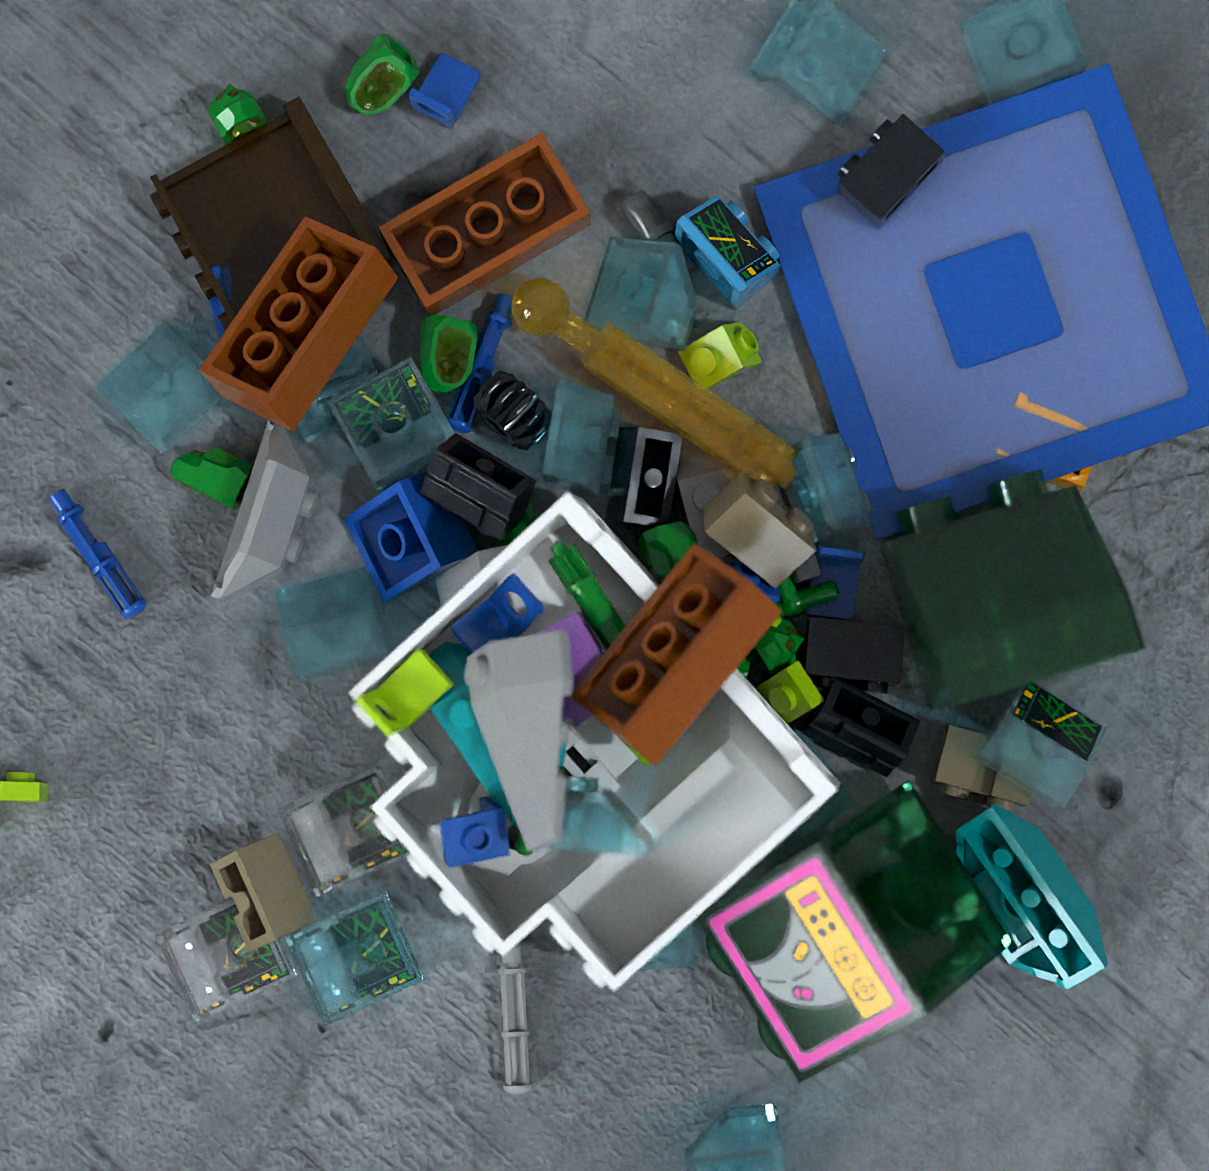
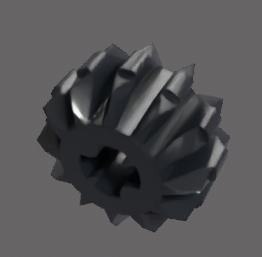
(512, 410)

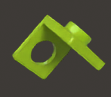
(406, 693)

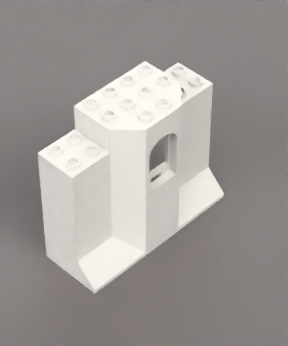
(711, 802)

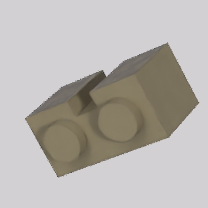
(759, 530)
(963, 774)
(264, 891)

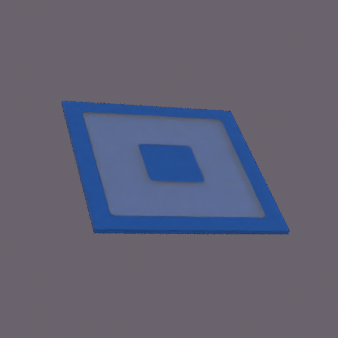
(1004, 309)

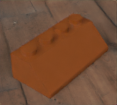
(676, 653)

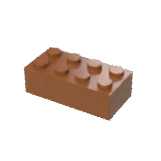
(485, 225)
(299, 323)

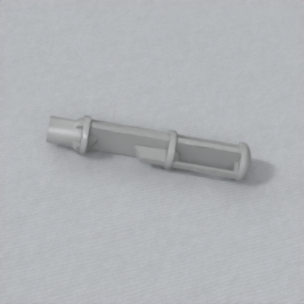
(514, 1022)

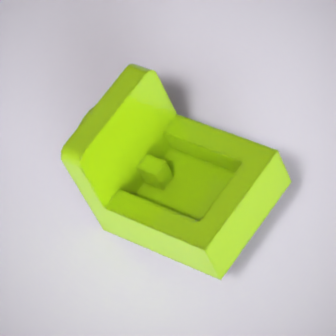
(721, 354)
(790, 692)
(23, 788)

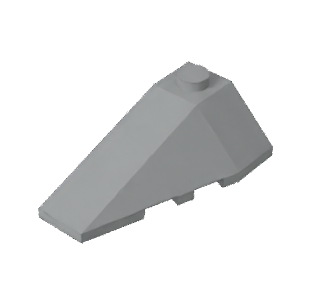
(518, 706)

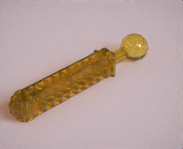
(657, 386)

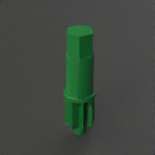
(586, 591)

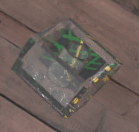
(338, 833)
(215, 964)

